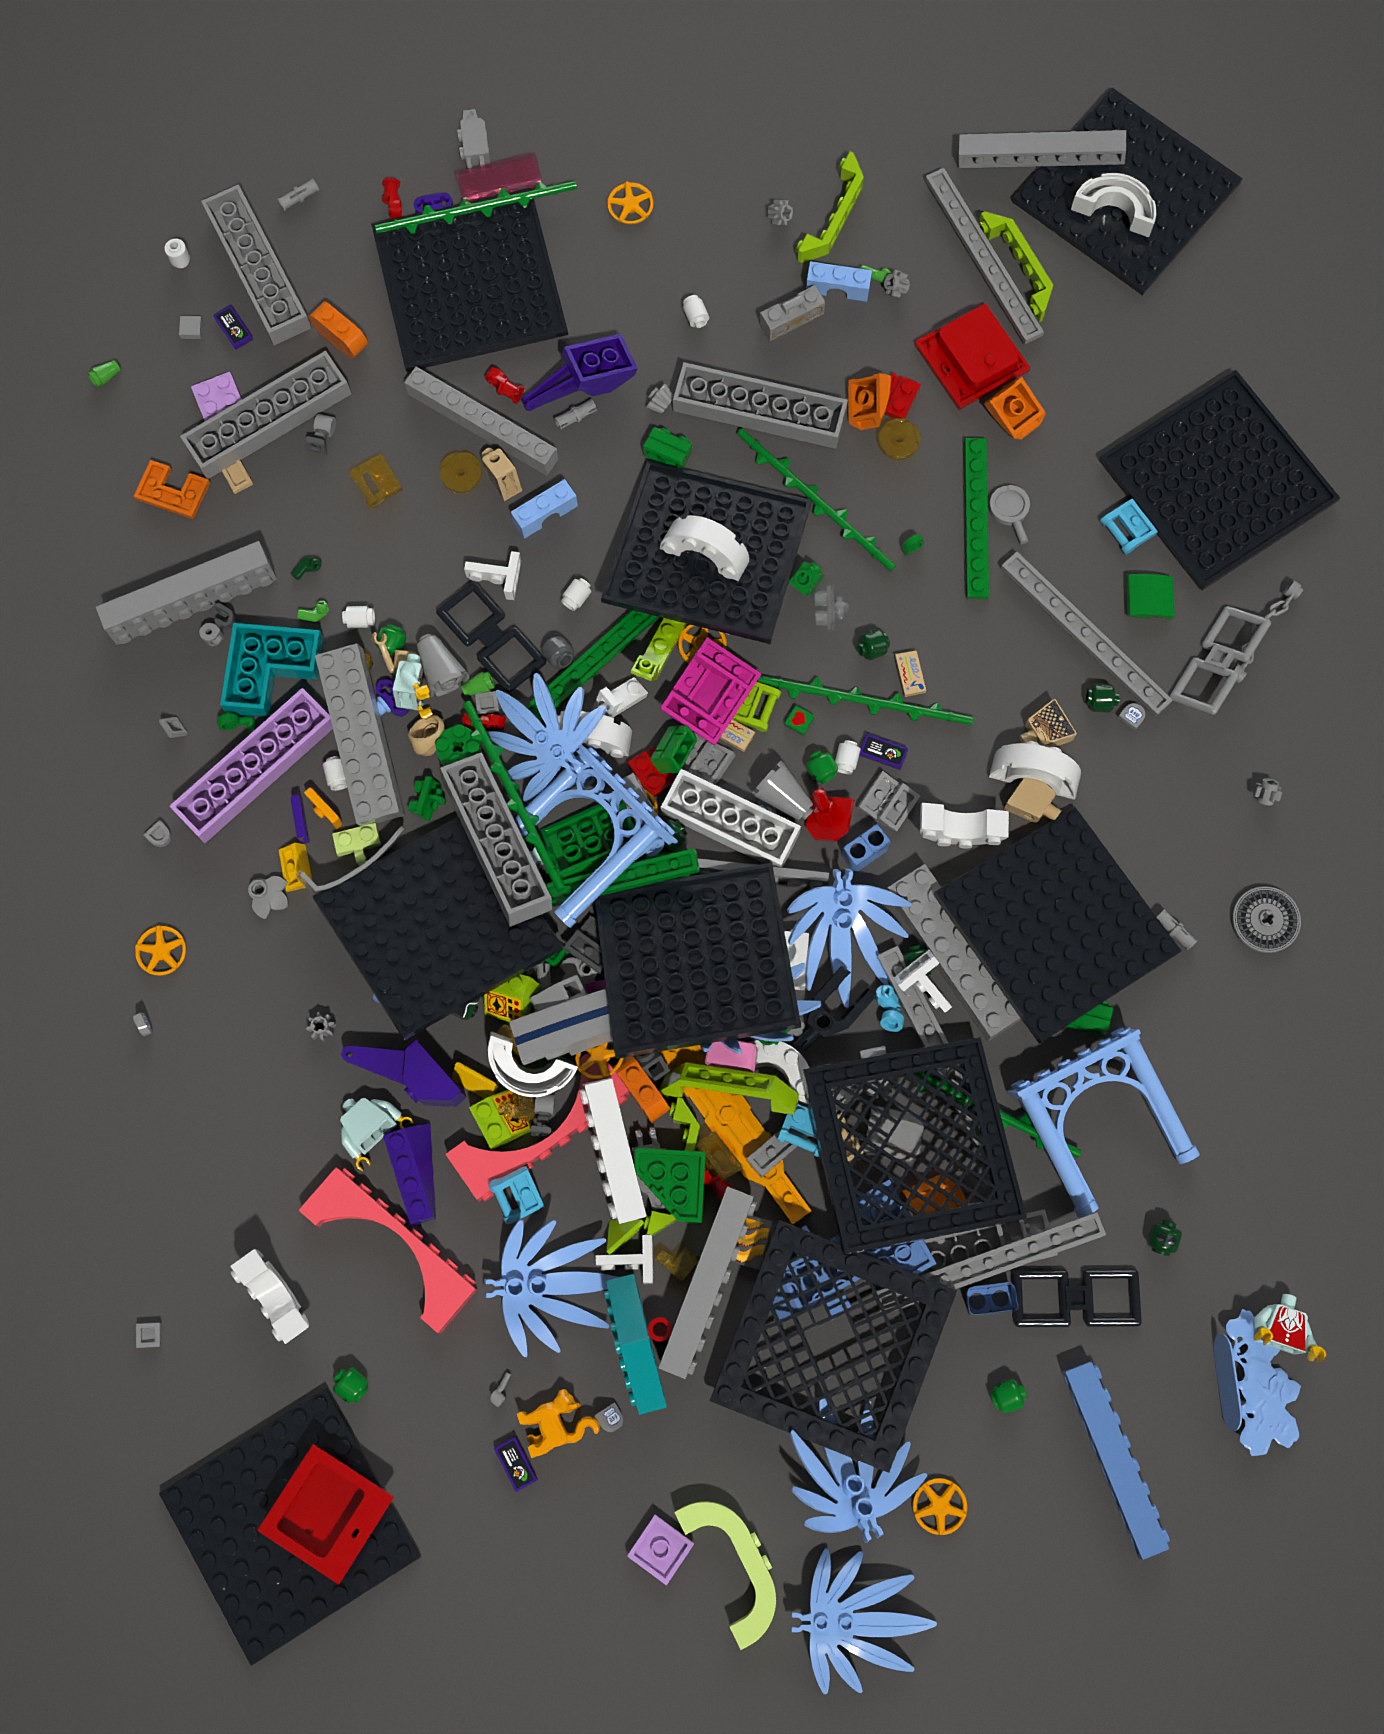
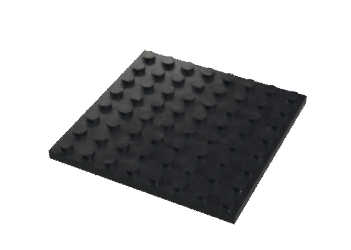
(1179, 178)
(470, 284)
(1219, 479)
(689, 585)
(1056, 924)
(431, 929)
(696, 961)
(256, 1582)

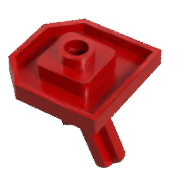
(829, 817)

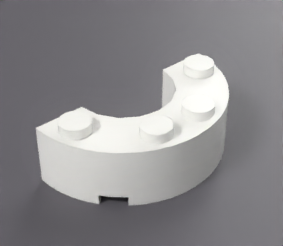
(1122, 192)
(709, 539)
(607, 735)
(1037, 763)
(963, 828)
(788, 1062)
(524, 1080)
(273, 1293)

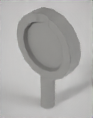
(1010, 507)

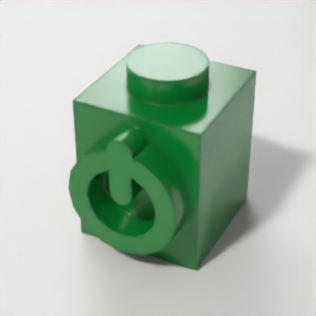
(807, 578)

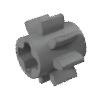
(780, 212)
(896, 283)
(1267, 791)
(319, 1032)

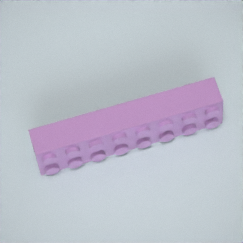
(253, 765)

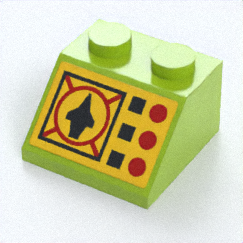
(511, 999)
(497, 1128)

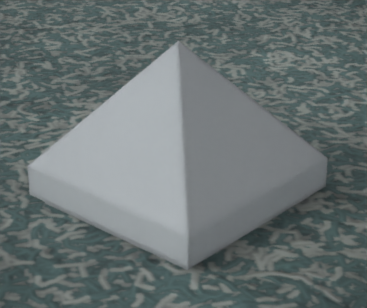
(172, 727)

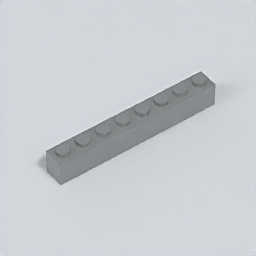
(1042, 149)
(481, 421)

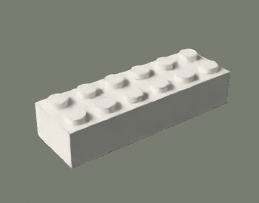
(730, 819)
(613, 1150)

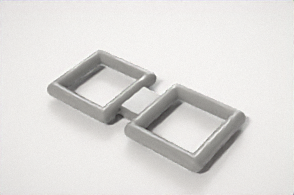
(1220, 660)

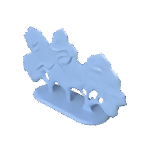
(1263, 1387)

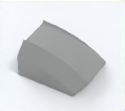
(905, 1140)

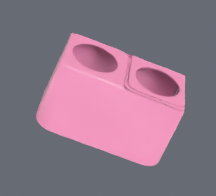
(724, 1058)

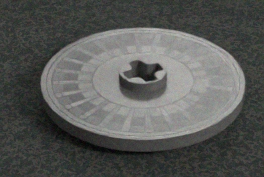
(1266, 937)

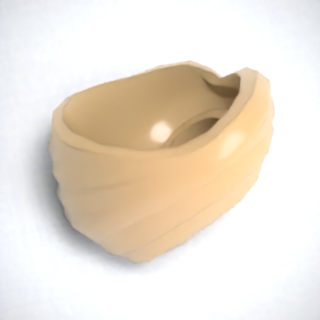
(425, 734)

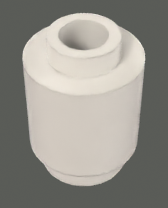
(177, 253)
(695, 311)
(576, 594)
(358, 616)
(847, 757)
(334, 773)

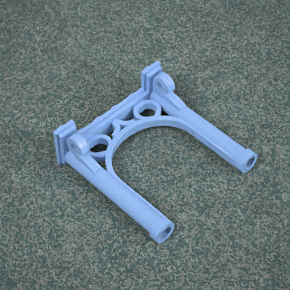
(645, 839)
(1052, 1135)

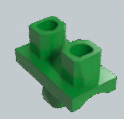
(429, 798)

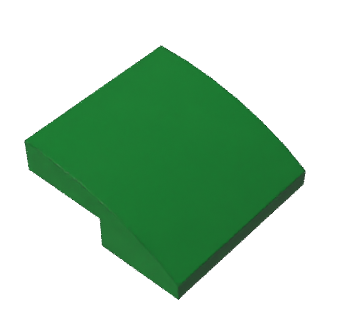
(1150, 596)

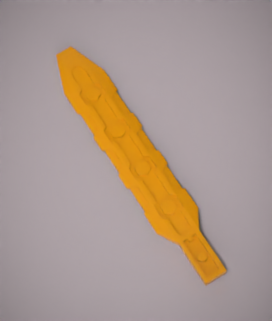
(741, 1133)

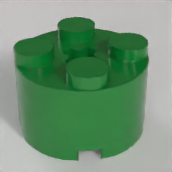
(453, 739)

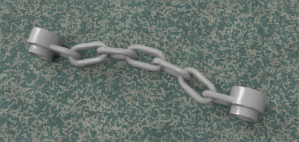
(1293, 591)

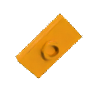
(322, 808)

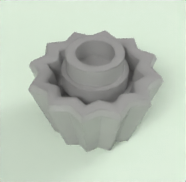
(660, 399)

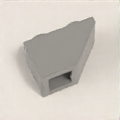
(558, 993)

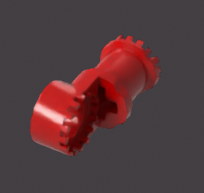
(391, 197)
(504, 387)
(488, 721)
(716, 1184)

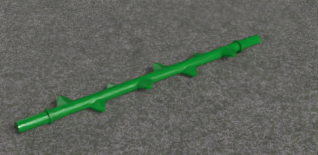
(485, 207)
(821, 506)
(874, 704)
(529, 821)
(1022, 1124)

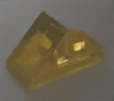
(718, 1156)

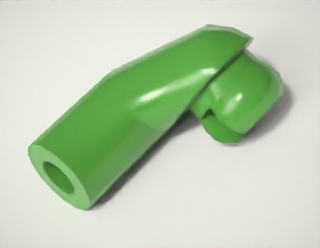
(877, 275)
(316, 614)

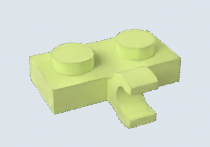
(356, 841)

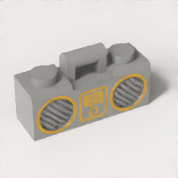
(792, 313)

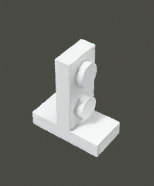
(497, 574)
(620, 698)
(916, 974)
(631, 1261)

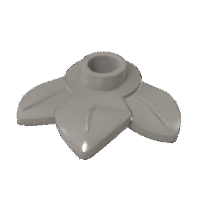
(270, 898)
(574, 966)

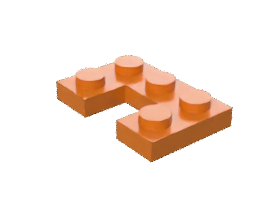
(155, 493)

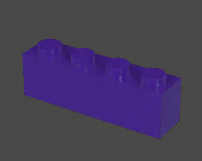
(412, 1163)

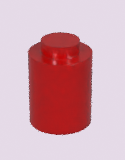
(660, 1329)

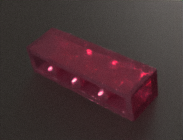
(491, 177)

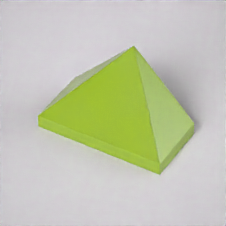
(620, 1233)

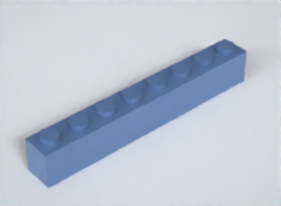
(1115, 1460)

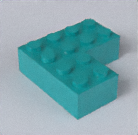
(258, 656)
(634, 1344)

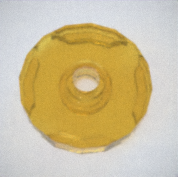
(901, 430)
(457, 463)

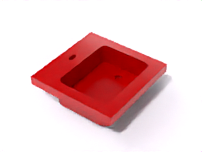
(974, 354)
(322, 1511)

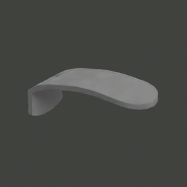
(314, 889)

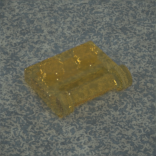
(382, 478)

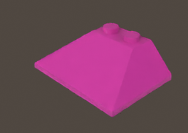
(710, 691)

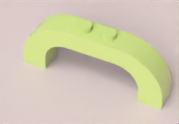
(756, 1622)

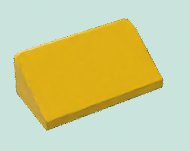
(293, 859)
(473, 1081)

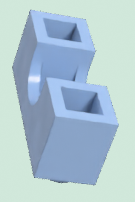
(851, 280)
(530, 515)

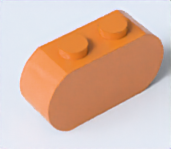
(338, 330)
(642, 1089)

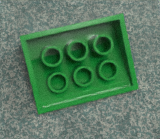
(583, 841)

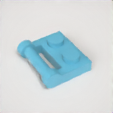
(1134, 522)
(802, 1122)
(524, 1193)

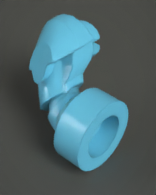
(892, 1019)

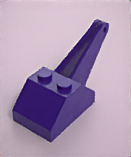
(590, 367)
(412, 1068)

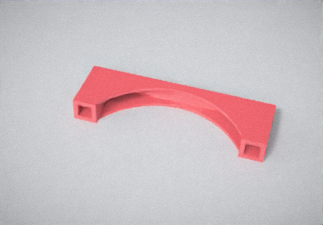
(481, 1166)
(444, 1287)

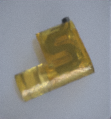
(519, 1108)
(681, 1265)

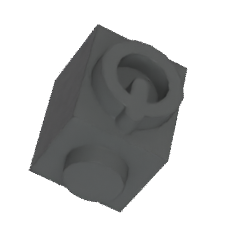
(653, 1065)

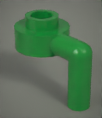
(230, 721)

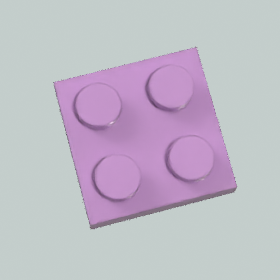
(216, 395)
(660, 1549)

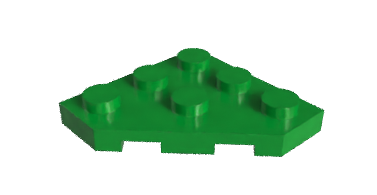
(674, 1179)

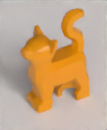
(551, 1426)

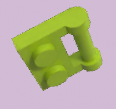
(748, 708)

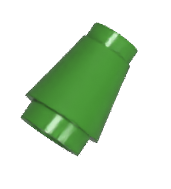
(103, 373)
(479, 684)

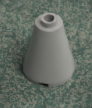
(439, 666)
(784, 793)

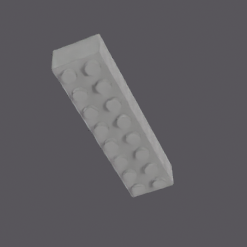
(256, 264)
(760, 405)
(266, 414)
(186, 593)
(359, 735)
(496, 839)
(956, 959)
(706, 1283)

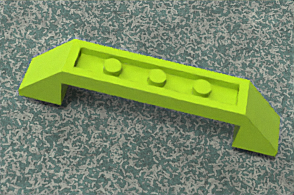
(995, 225)
(813, 247)
(652, 662)
(731, 1081)
(681, 1115)

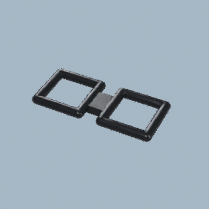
(491, 636)
(1078, 1298)

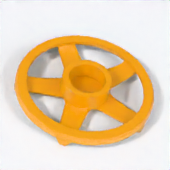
(630, 202)
(697, 642)
(160, 950)
(599, 1055)
(940, 1506)

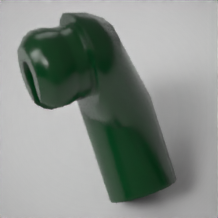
(306, 565)

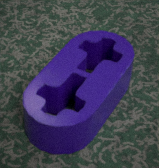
(434, 201)
(389, 700)

